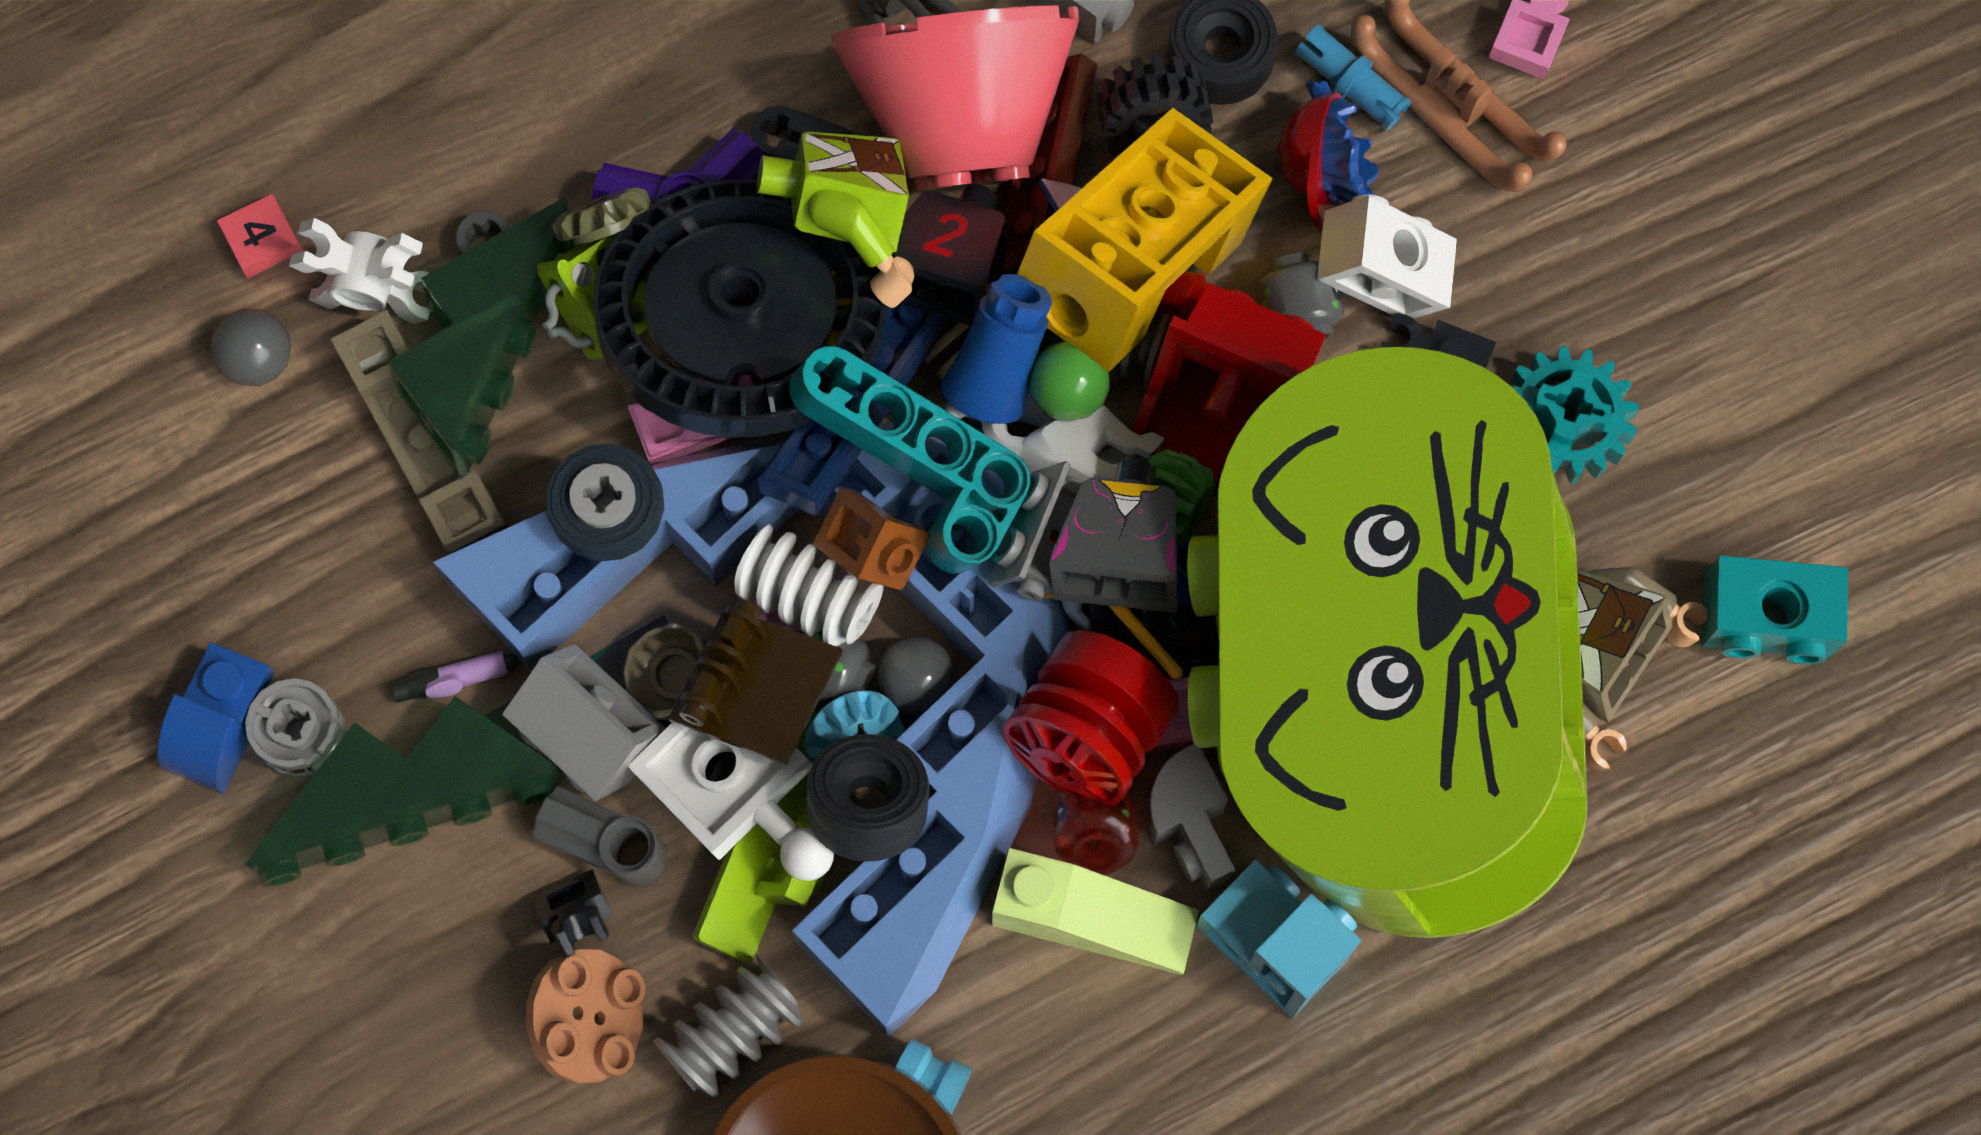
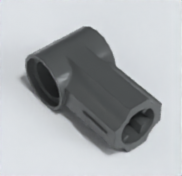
(597, 836)

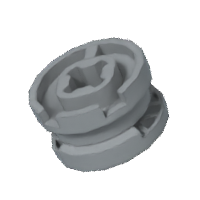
(294, 726)

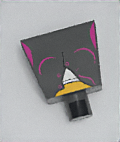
(1120, 543)

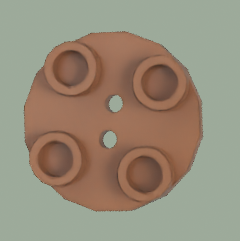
(577, 1046)

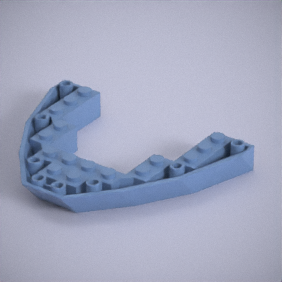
(893, 919)

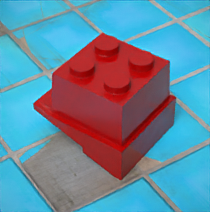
(1220, 371)

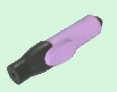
(452, 678)

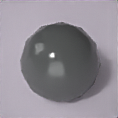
(250, 347)
(914, 675)

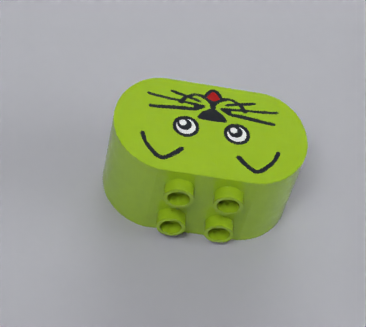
(1397, 642)

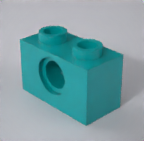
(1807, 593)

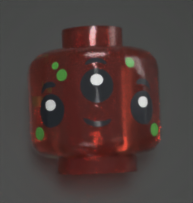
(1094, 833)

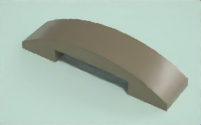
(455, 506)

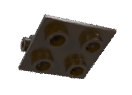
(755, 684)

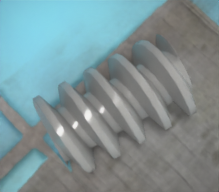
(731, 1029)

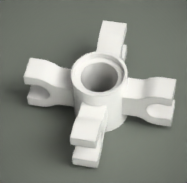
(362, 270)

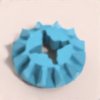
(842, 716)

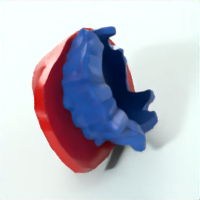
(1322, 154)

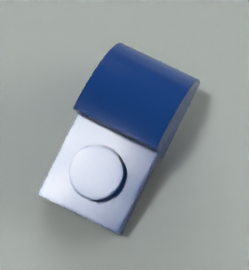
(207, 727)

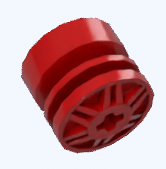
(1091, 717)

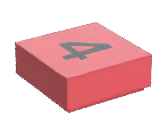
(259, 235)

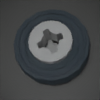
(609, 526)

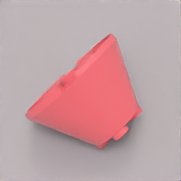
(962, 88)

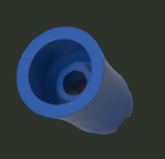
(997, 356)

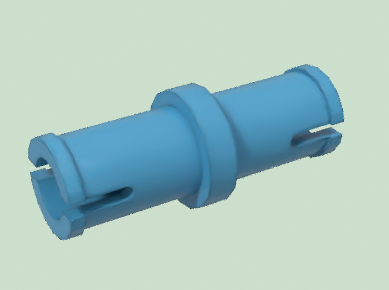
(1353, 77)

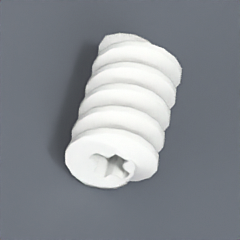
(804, 591)

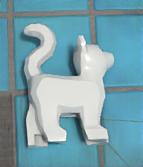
(1090, 444)

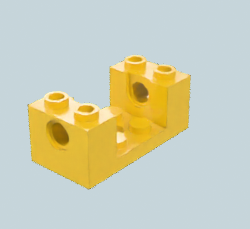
(1136, 230)

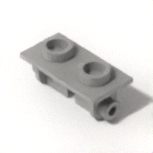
(1025, 546)

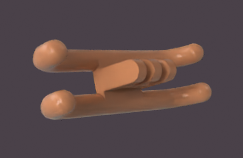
(1454, 99)

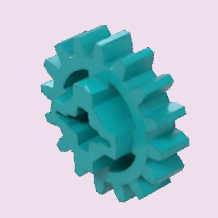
(1590, 418)

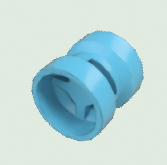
(942, 1078)

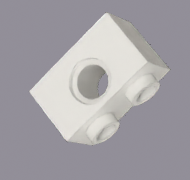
(1386, 257)

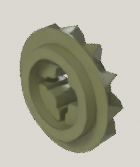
(601, 216)

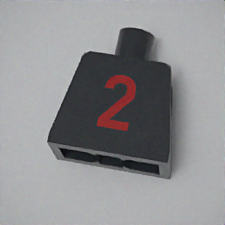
(954, 251)

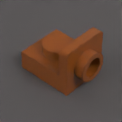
(870, 540)

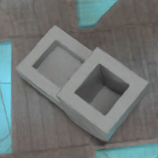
(1181, 806)

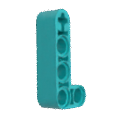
(905, 450)

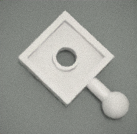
(730, 808)

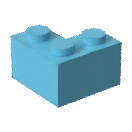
(1278, 940)

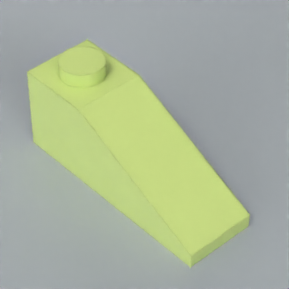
(1092, 912)

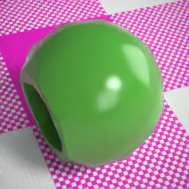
(1068, 383)

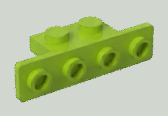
(752, 884)

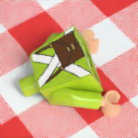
(851, 193)

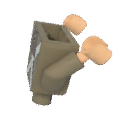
(1621, 628)

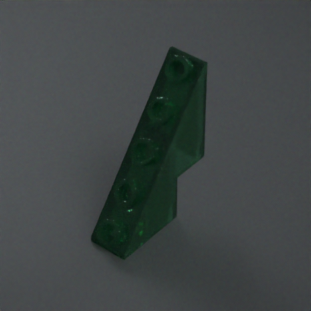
(487, 321)
(377, 795)

